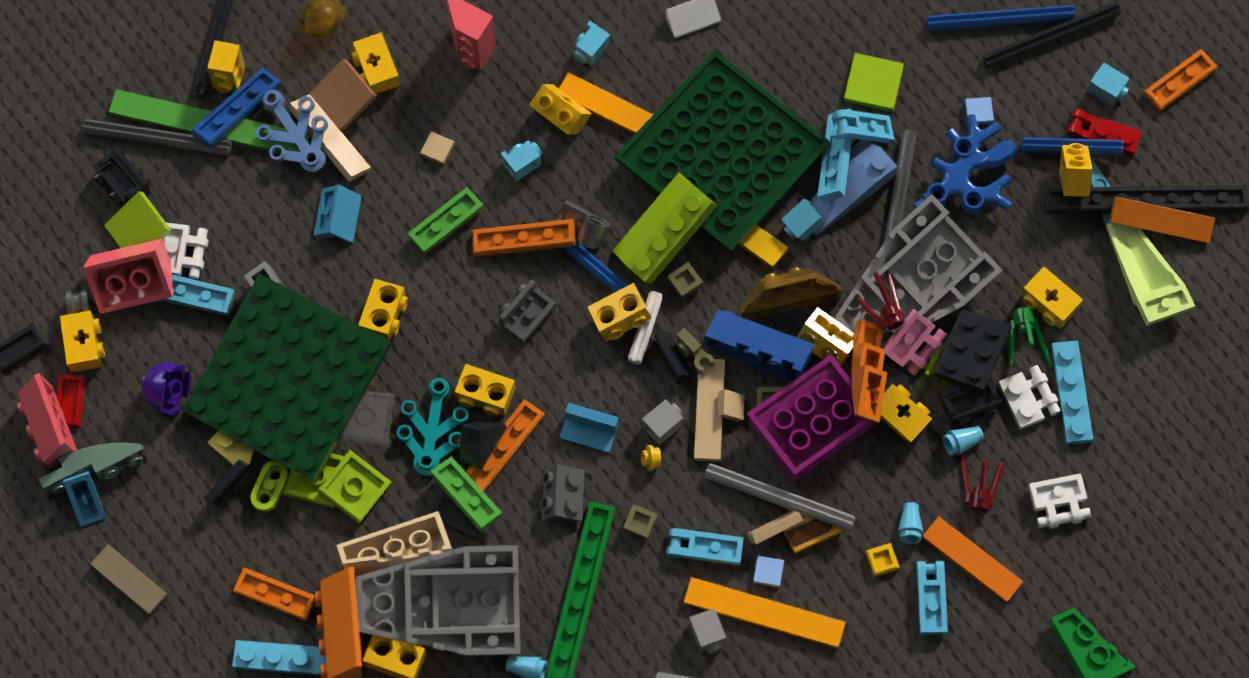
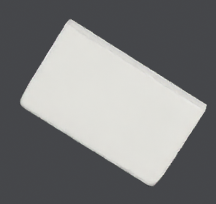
(692, 16)

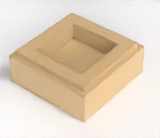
(437, 148)
(731, 405)

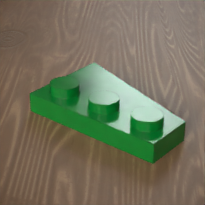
(1087, 649)

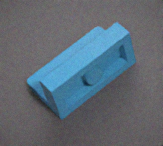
(337, 213)
(589, 428)

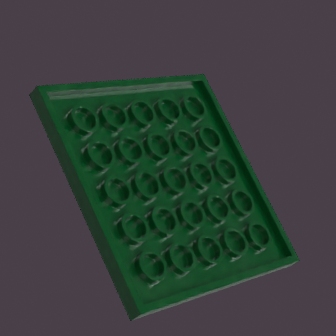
(729, 144)
(287, 377)

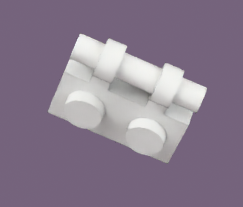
(176, 246)
(1022, 401)
(1056, 493)

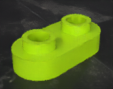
(268, 487)

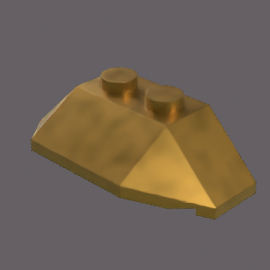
(788, 292)

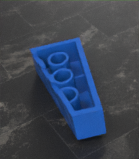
(759, 346)

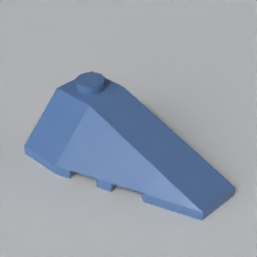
(867, 173)

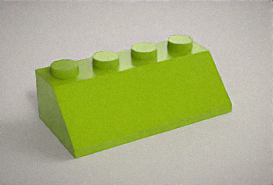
(664, 228)

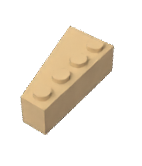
(395, 545)

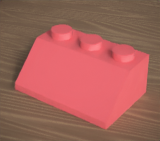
(472, 33)
(130, 276)
(50, 433)

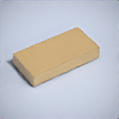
(774, 527)

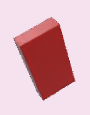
(70, 398)

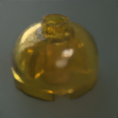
(323, 16)

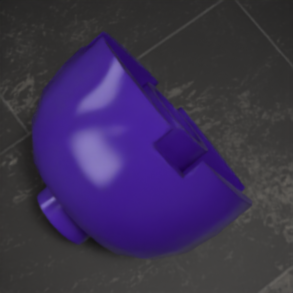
(165, 386)

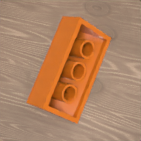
(339, 626)

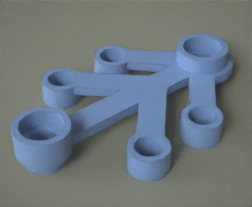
(295, 133)

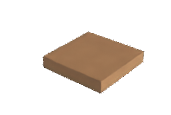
(343, 94)

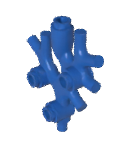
(957, 174)

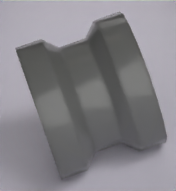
(78, 302)

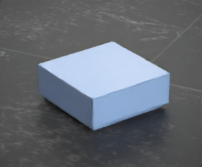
(981, 108)
(768, 571)

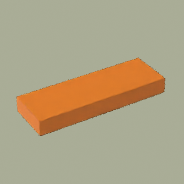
(1180, 80)
(274, 594)

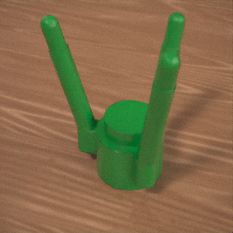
(1025, 324)

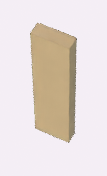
(334, 143)
(708, 423)

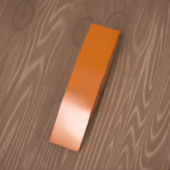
(867, 372)

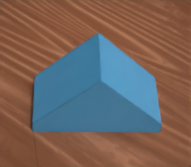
(84, 498)

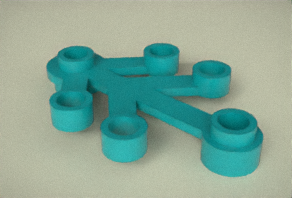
(432, 431)

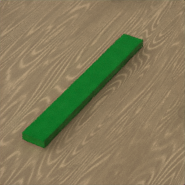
(580, 591)

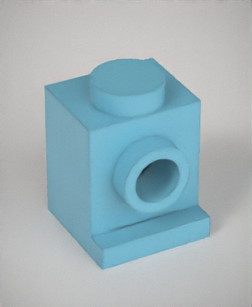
(591, 45)
(522, 159)

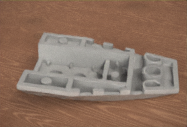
(930, 266)
(446, 601)

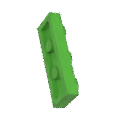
(445, 220)
(466, 494)

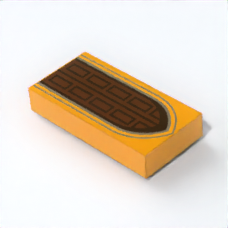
(809, 533)

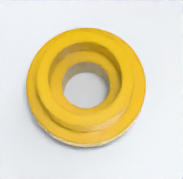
(651, 457)

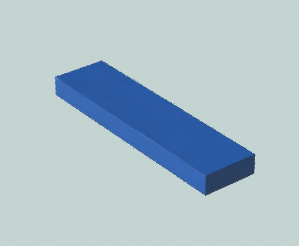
(235, 108)

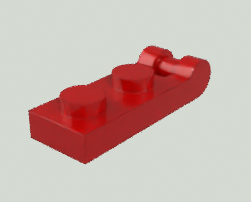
(1103, 130)

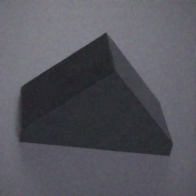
(479, 441)

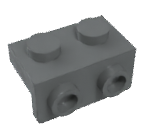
(526, 311)
(562, 493)

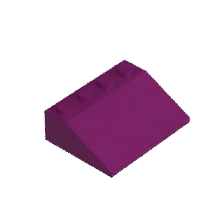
(809, 419)

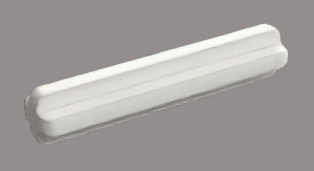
(643, 333)

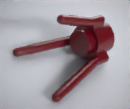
(890, 315)
(979, 498)

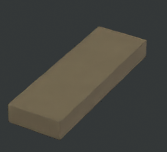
(129, 579)

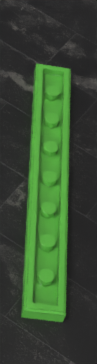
(184, 118)

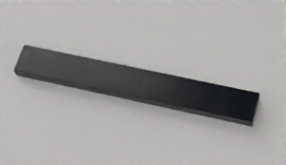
(1184, 198)

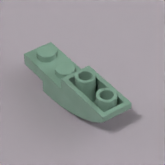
(101, 458)

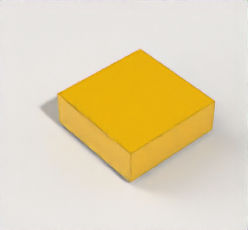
(882, 560)

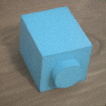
(1109, 85)
(802, 220)

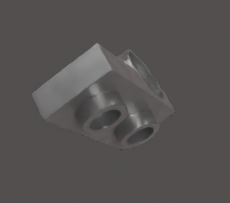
(589, 228)

